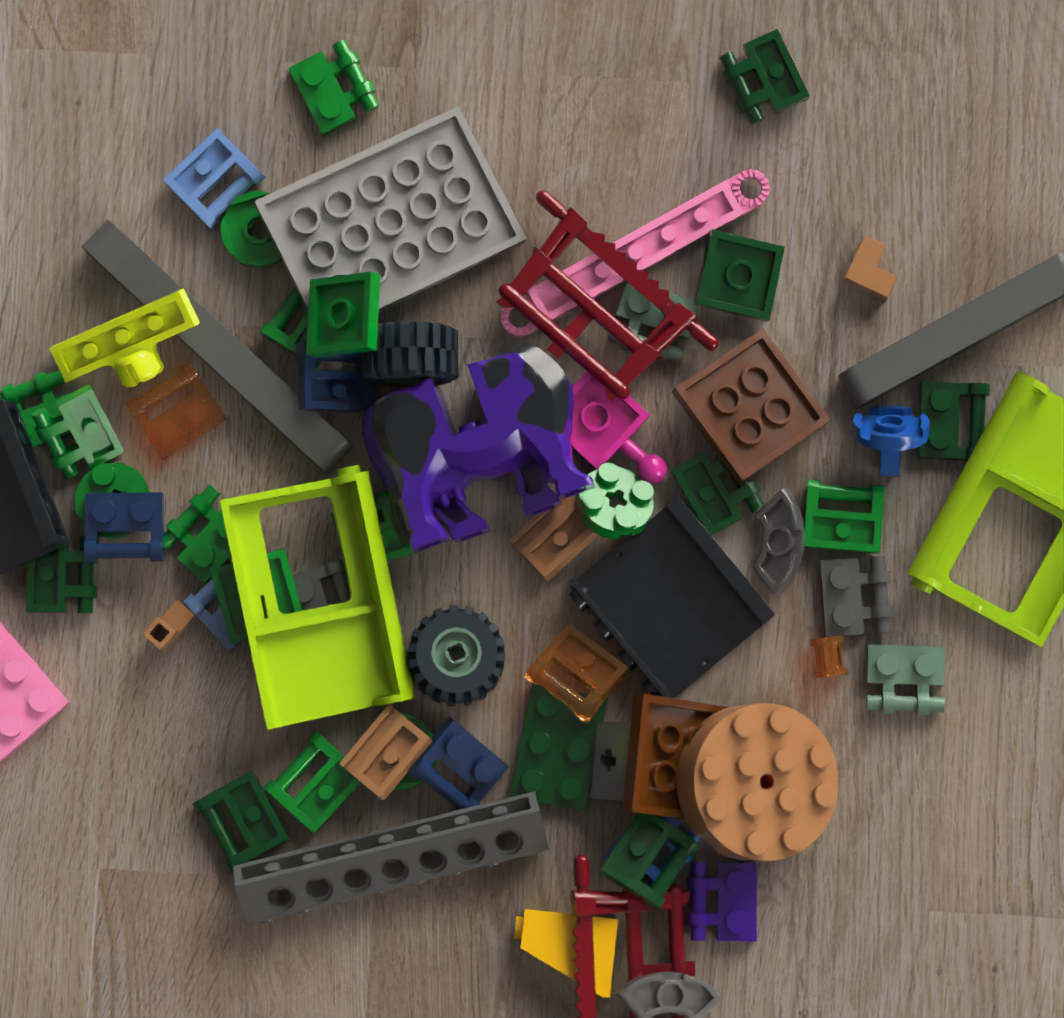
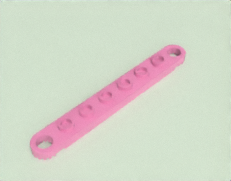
(647, 245)

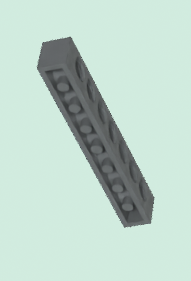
(400, 842)

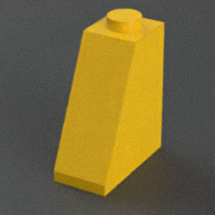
(550, 939)

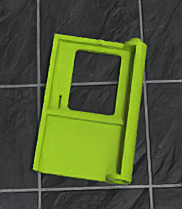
(1026, 457)
(328, 655)

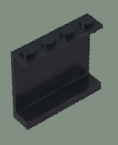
(27, 510)
(670, 601)

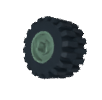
(411, 354)
(456, 655)

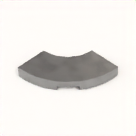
(782, 541)
(668, 993)

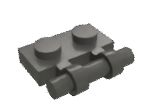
(843, 599)

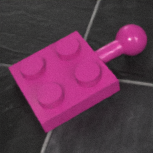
(606, 427)

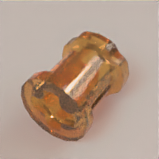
(829, 657)

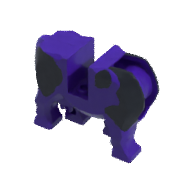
(431, 465)

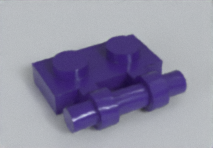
(735, 901)

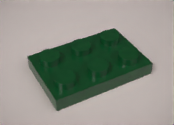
(556, 752)

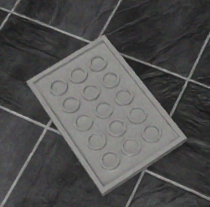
(401, 209)

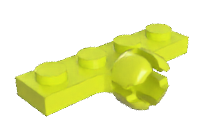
(127, 341)

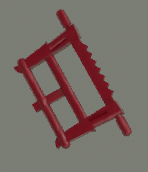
(541, 264)
(590, 903)

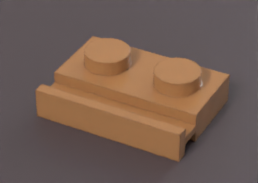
(553, 538)
(386, 752)

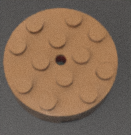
(758, 782)

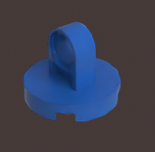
(890, 431)

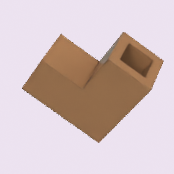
(864, 271)
(168, 629)

